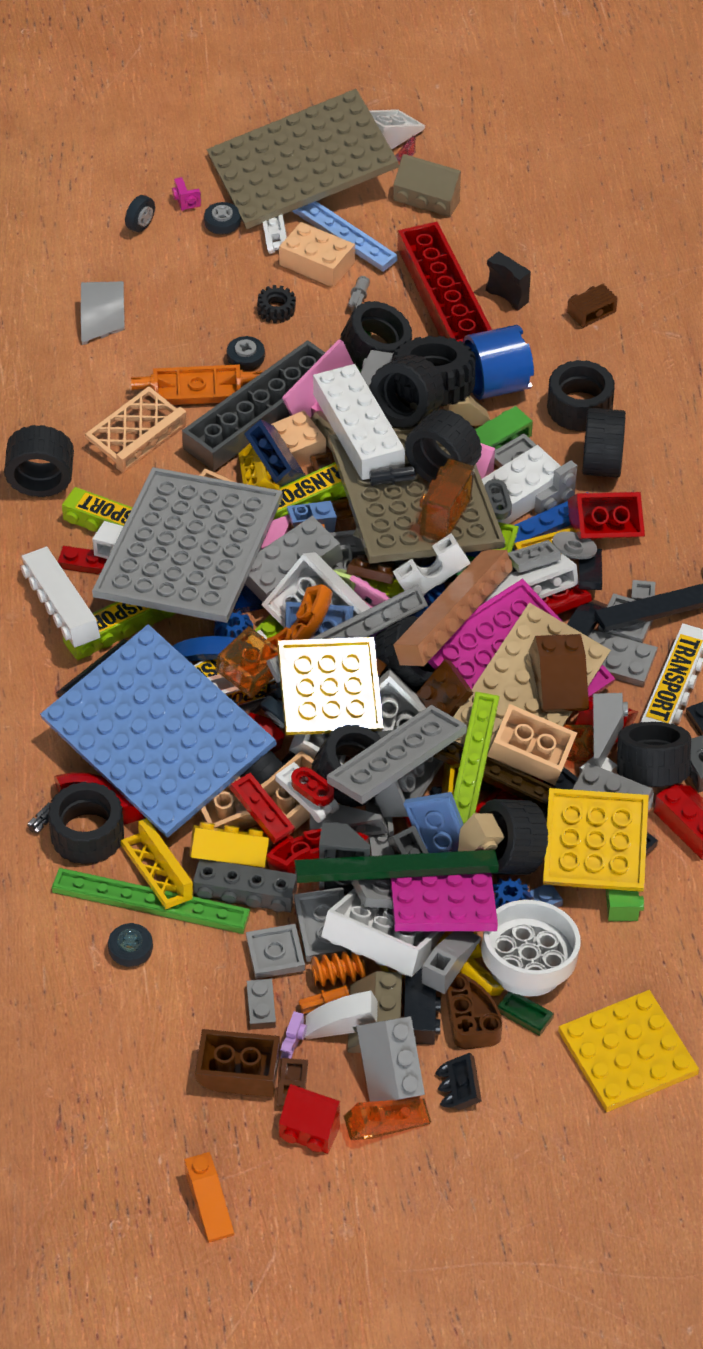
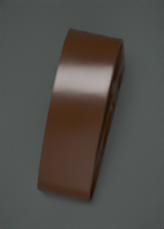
(479, 1014)

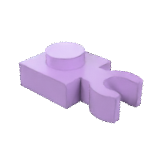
(295, 1032)

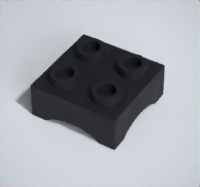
(508, 280)

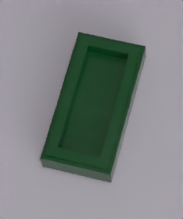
(525, 1012)

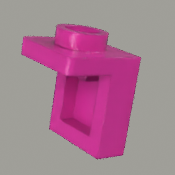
(186, 199)

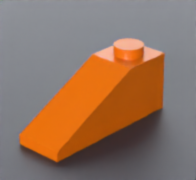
(208, 1196)

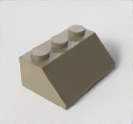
(427, 185)
(387, 991)

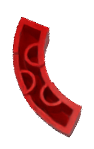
(130, 813)
(303, 847)

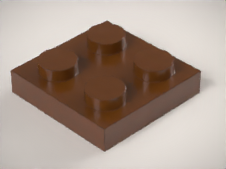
(375, 571)
(445, 689)

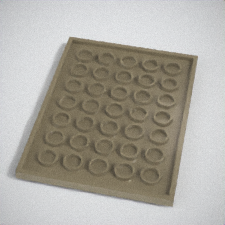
(302, 158)
(390, 513)

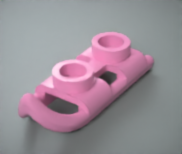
(363, 589)

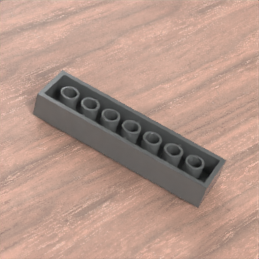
(221, 431)

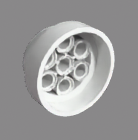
(532, 947)

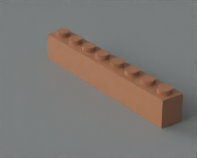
(452, 608)

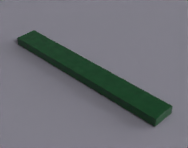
(396, 866)

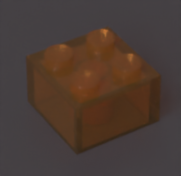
(245, 662)

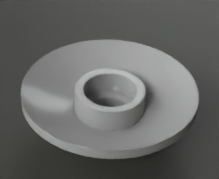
(573, 547)

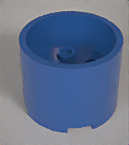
(502, 361)

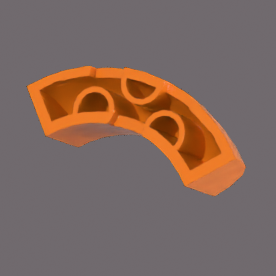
(309, 615)

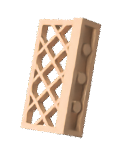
(151, 437)

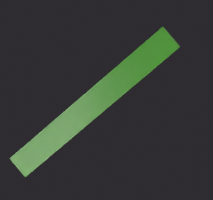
(144, 900)

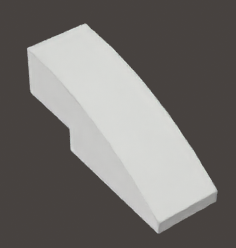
(342, 1015)

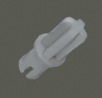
(358, 292)

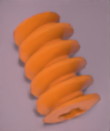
(337, 968)

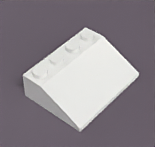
(309, 572)
(373, 935)

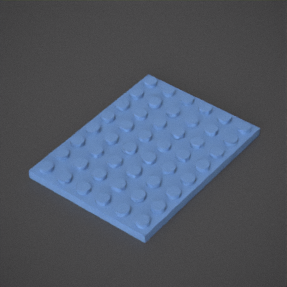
(158, 730)

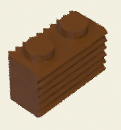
(592, 305)

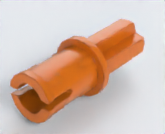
(312, 1002)

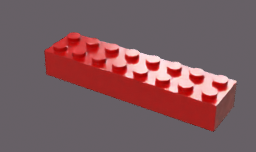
(441, 281)

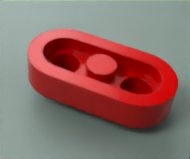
(314, 787)

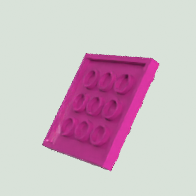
(444, 903)

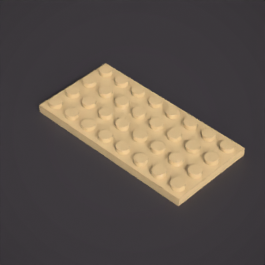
(512, 674)

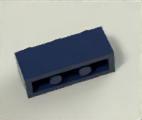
(274, 453)

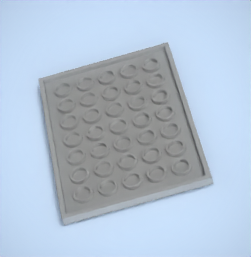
(188, 545)

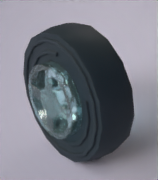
(130, 935)

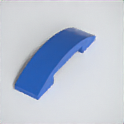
(203, 647)

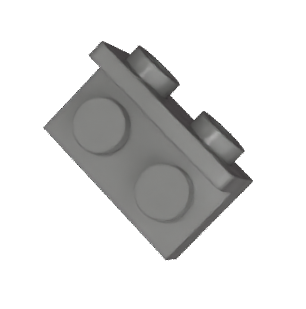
(534, 556)

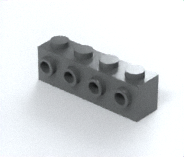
(245, 885)

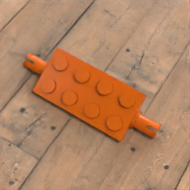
(195, 383)

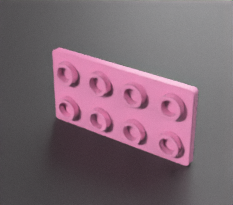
(301, 395)

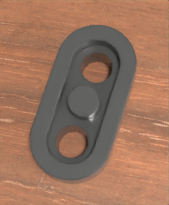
(500, 500)

